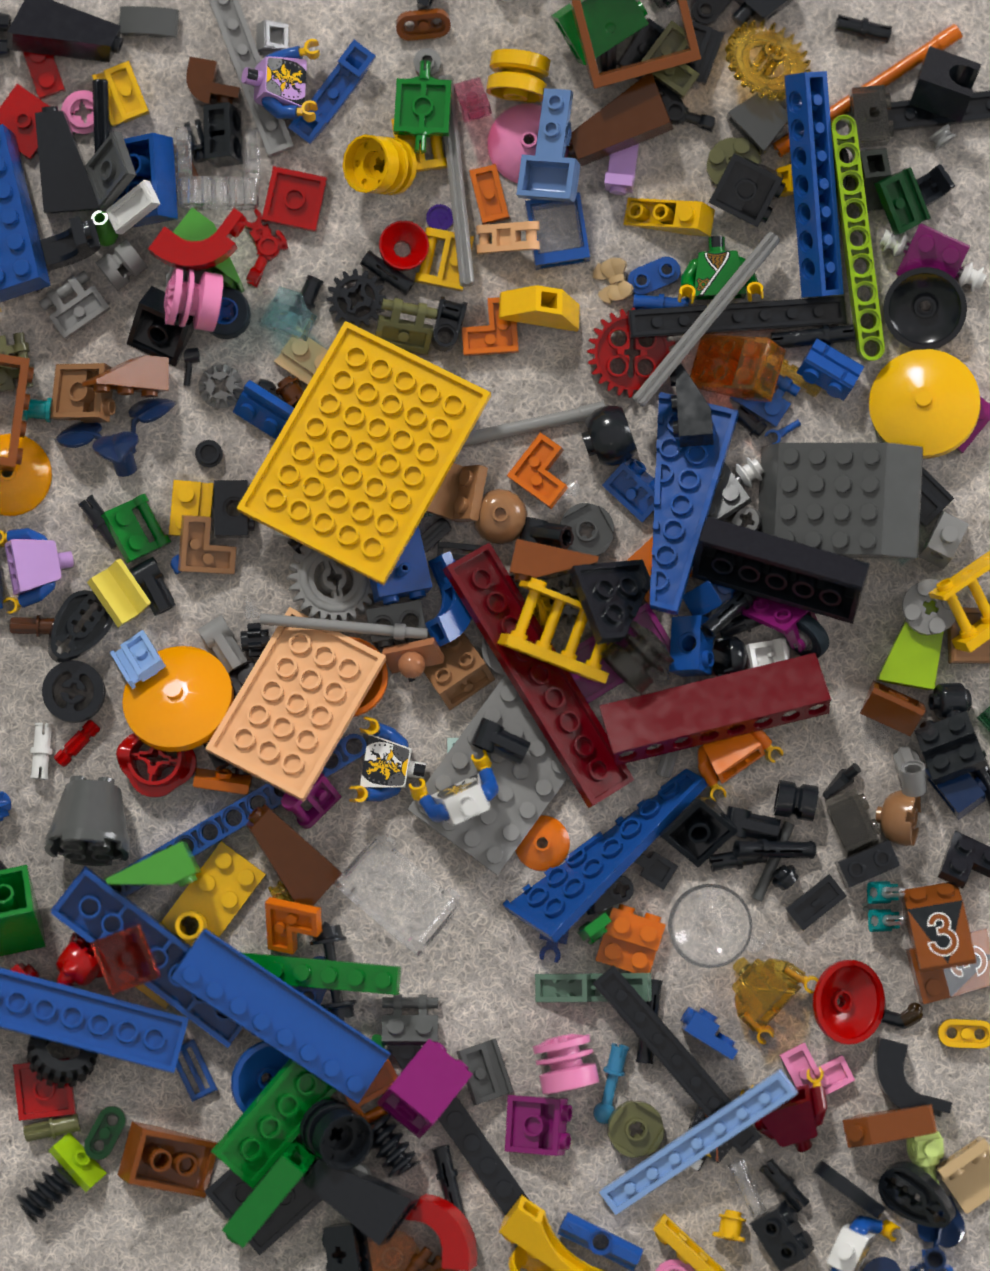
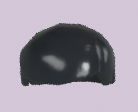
(729, 655)

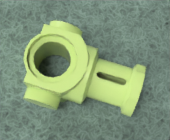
(926, 1152)

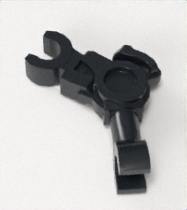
(680, 113)

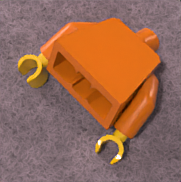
(730, 756)

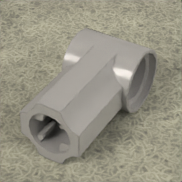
(221, 640)
(910, 771)

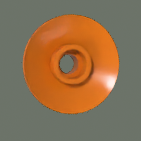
(555, 851)

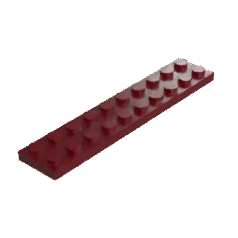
(544, 688)

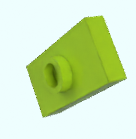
(76, 1162)

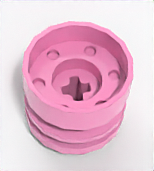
(193, 299)
(566, 1063)

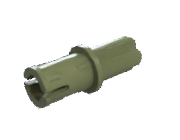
(52, 1128)

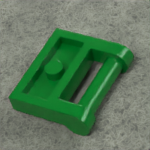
(128, 532)

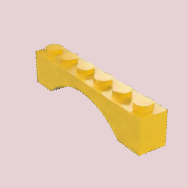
(530, 1229)

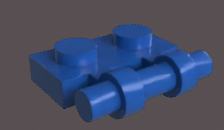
(773, 410)

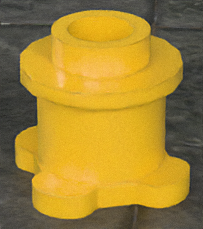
(730, 1226)

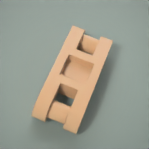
(507, 237)

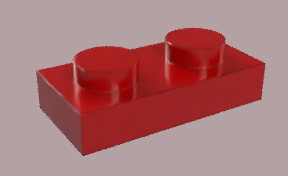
(44, 74)

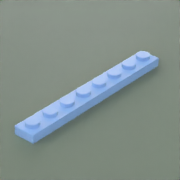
(698, 1141)

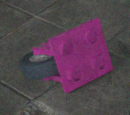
(797, 625)

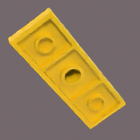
(213, 899)

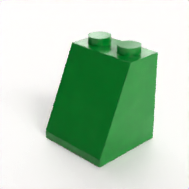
(19, 913)

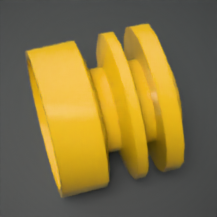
(379, 165)

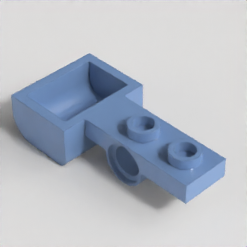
(548, 172)

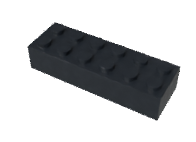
(780, 570)

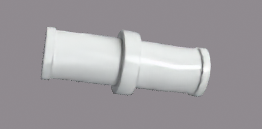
(41, 751)

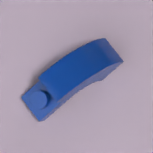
(453, 615)

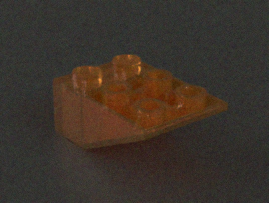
(738, 366)

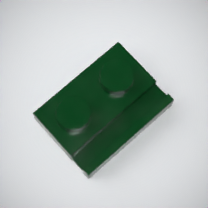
(902, 201)

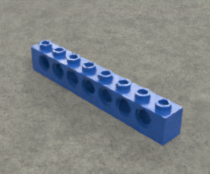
(814, 184)

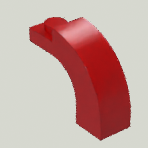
(199, 254)
(452, 1228)

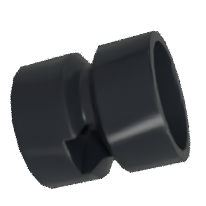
(796, 800)

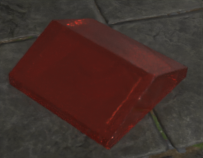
(125, 959)

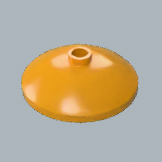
(28, 482)

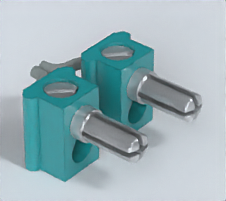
(883, 919)

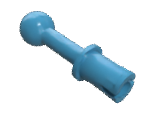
(614, 1069)

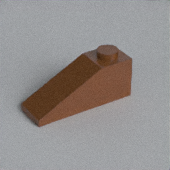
(889, 1125)

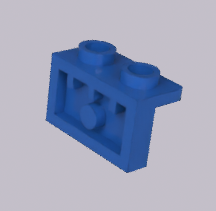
(633, 488)

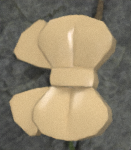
(614, 271)

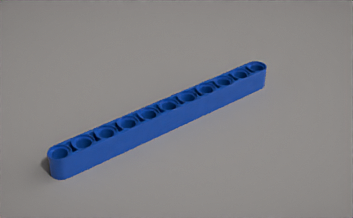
(244, 806)

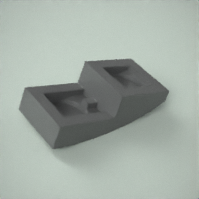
(149, 21)

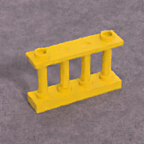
(974, 635)
(542, 649)

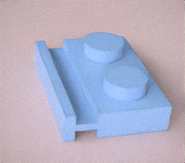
(138, 659)

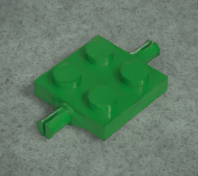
(422, 107)

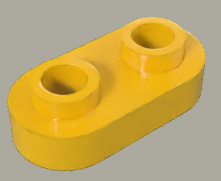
(964, 1033)

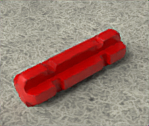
(76, 743)

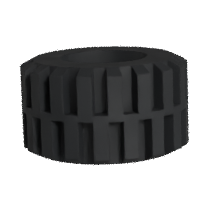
(57, 1070)

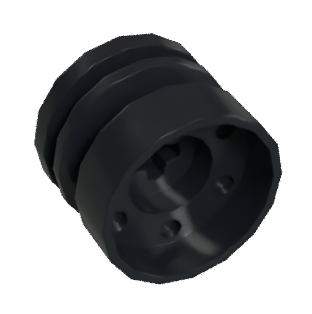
(336, 1134)

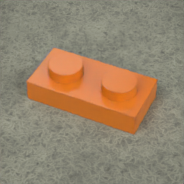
(489, 194)

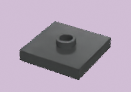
(110, 170)

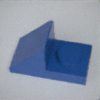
(706, 597)

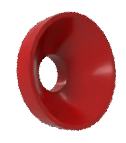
(405, 232)

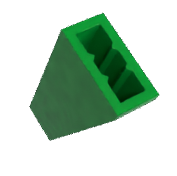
(268, 1194)

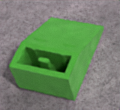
(197, 228)

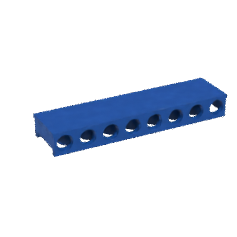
(99, 909)

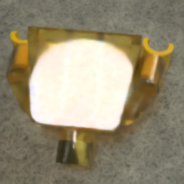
(765, 990)

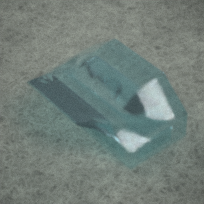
(288, 315)

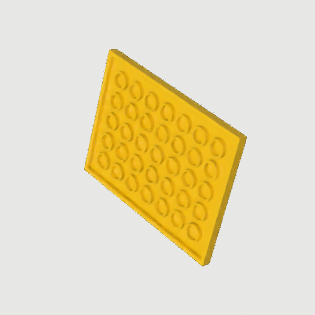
(364, 452)

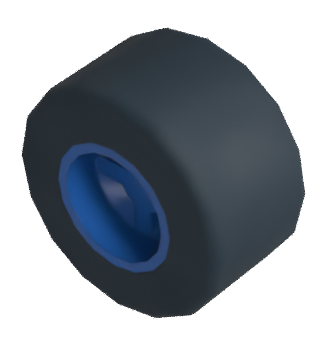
(238, 315)

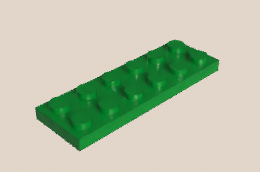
(270, 1123)

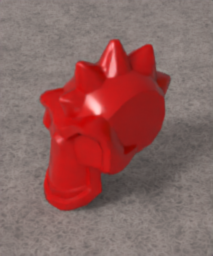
(78, 963)

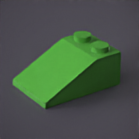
(167, 867)

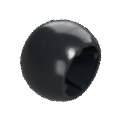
(609, 436)

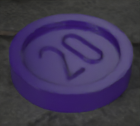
(439, 217)

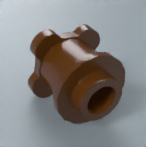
(290, 390)

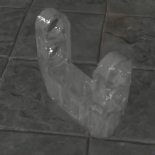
(217, 191)

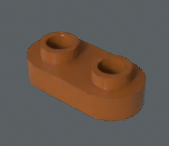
(423, 26)

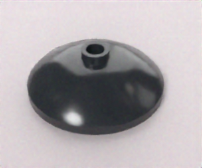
(925, 328)

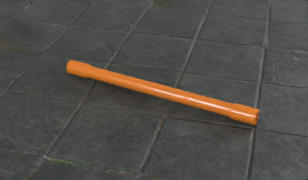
(940, 41)

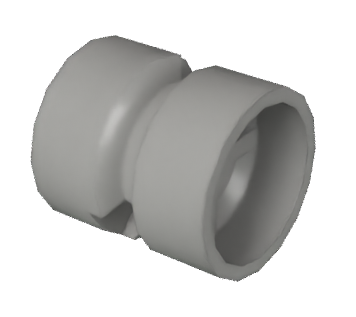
(126, 255)

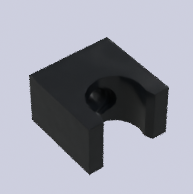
(945, 84)

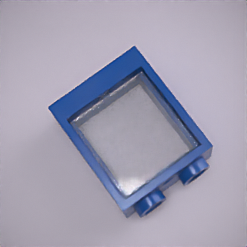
(560, 233)

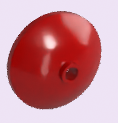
(859, 1006)

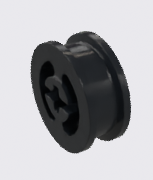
(69, 713)

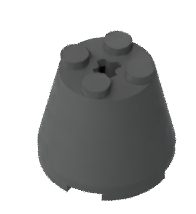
(89, 823)

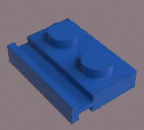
(262, 409)

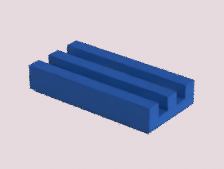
(203, 1092)

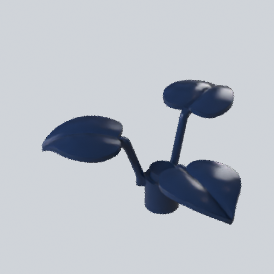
(120, 446)
(934, 1258)

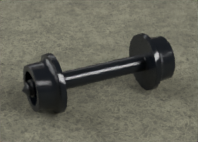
(327, 937)

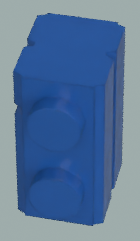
(830, 370)

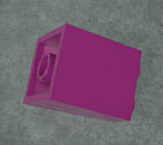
(425, 1088)

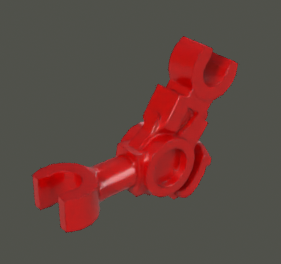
(267, 247)

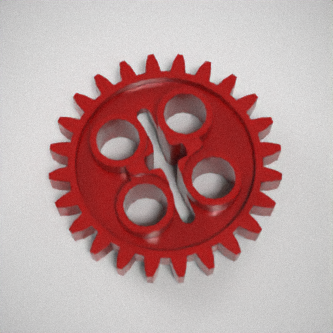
(605, 351)

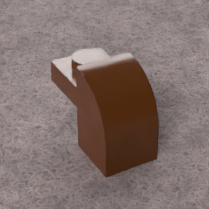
(202, 83)

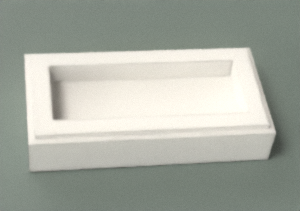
(132, 207)

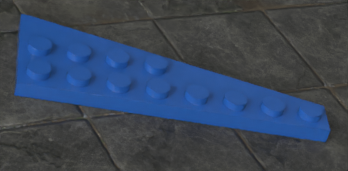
(682, 500)

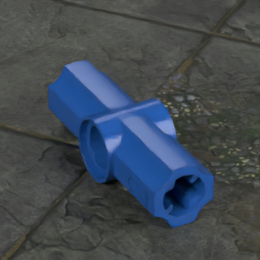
(616, 1250)

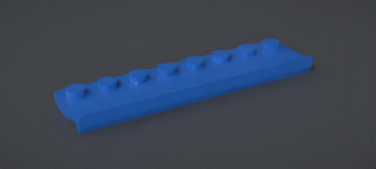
(280, 1016)

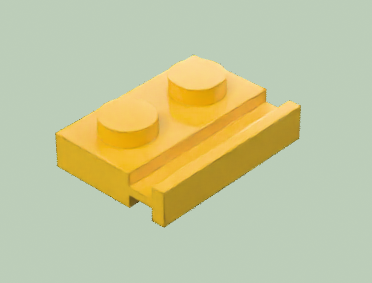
(123, 94)
(189, 499)

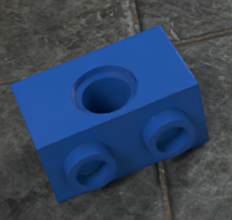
(689, 662)

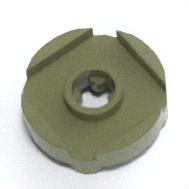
(723, 151)
(639, 1144)

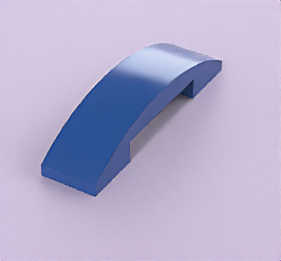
(335, 90)

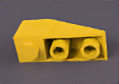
(671, 216)

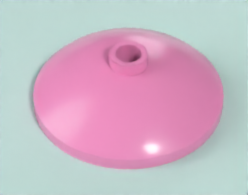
(507, 138)

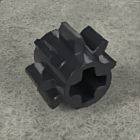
(254, 639)

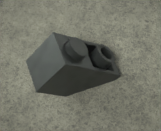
(874, 168)

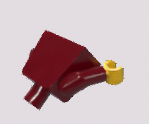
(798, 1117)

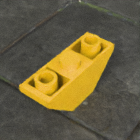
(540, 307)

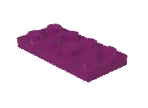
(593, 690)

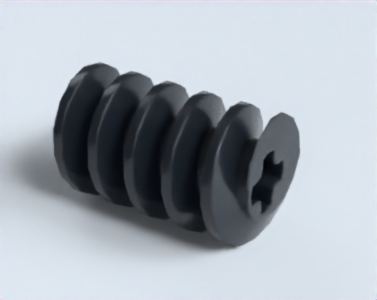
(391, 1148)
(47, 1192)

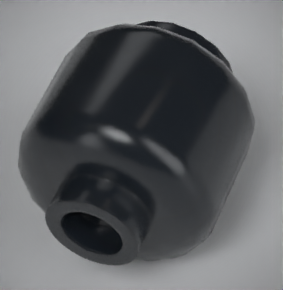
(949, 697)

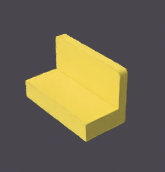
(119, 593)

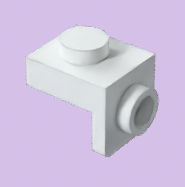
(767, 652)

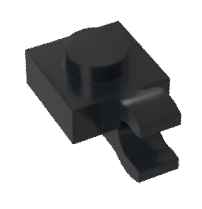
(656, 869)

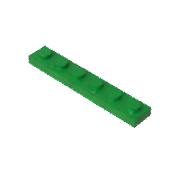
(331, 973)

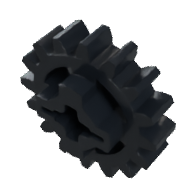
(344, 294)

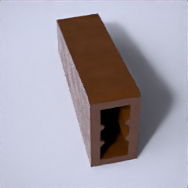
(622, 123)
(295, 861)

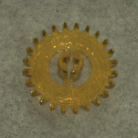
(772, 44)

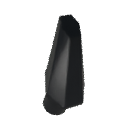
(842, 780)

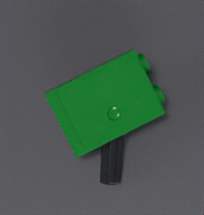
(607, 25)

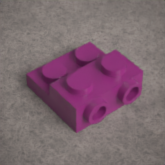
(537, 1125)

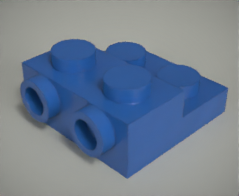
(703, 1027)

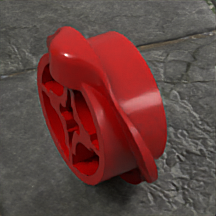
(184, 766)

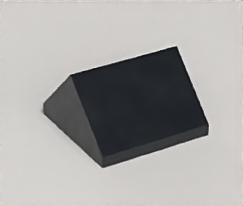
(699, 830)

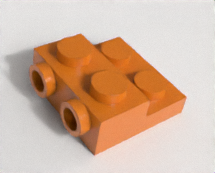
(630, 940)

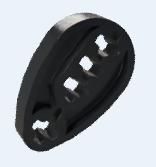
(62, 629)
(849, 1189)
(904, 1203)

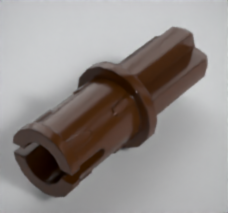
(26, 625)

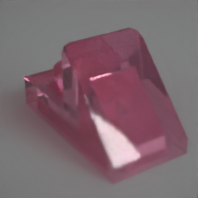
(472, 99)

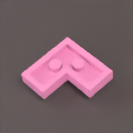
(799, 1059)

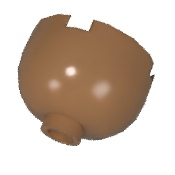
(501, 516)
(899, 818)

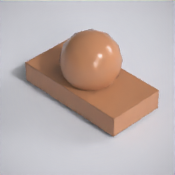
(413, 657)

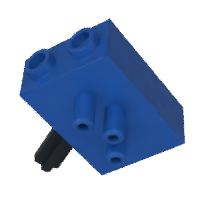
(411, 572)

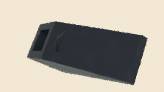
(694, 413)

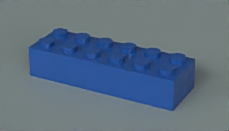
(21, 251)

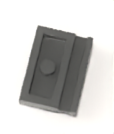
(488, 1070)

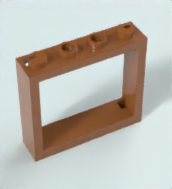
(637, 69)
(21, 403)

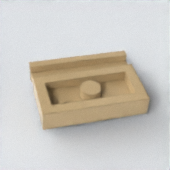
(301, 358)

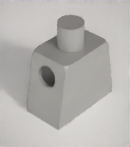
(944, 539)

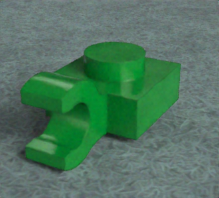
(594, 929)

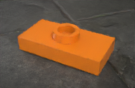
(222, 781)

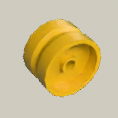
(518, 75)

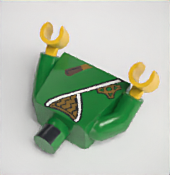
(712, 270)

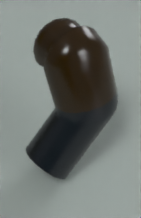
(905, 1019)

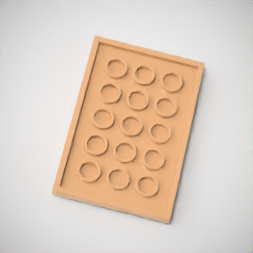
(296, 706)

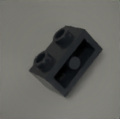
(782, 1235)

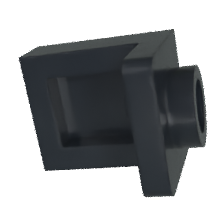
(935, 184)

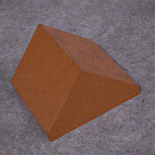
(892, 708)

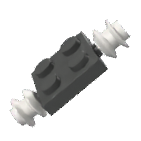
(729, 492)

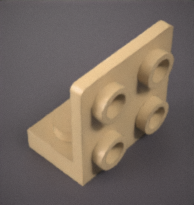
(968, 1174)

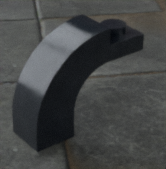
(71, 245)
(889, 1071)

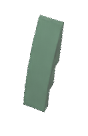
(579, 987)

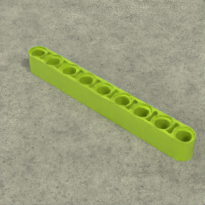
(852, 252)

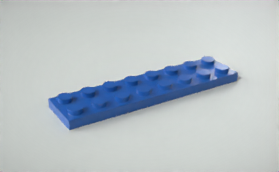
(90, 1021)

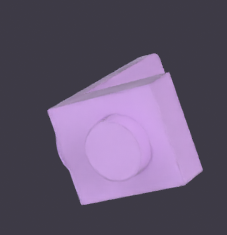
(621, 171)

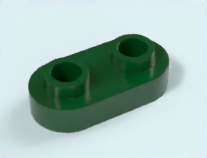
(105, 1132)

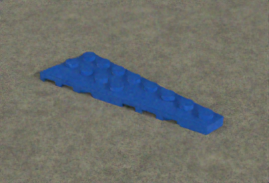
(594, 866)

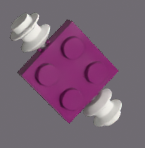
(933, 250)

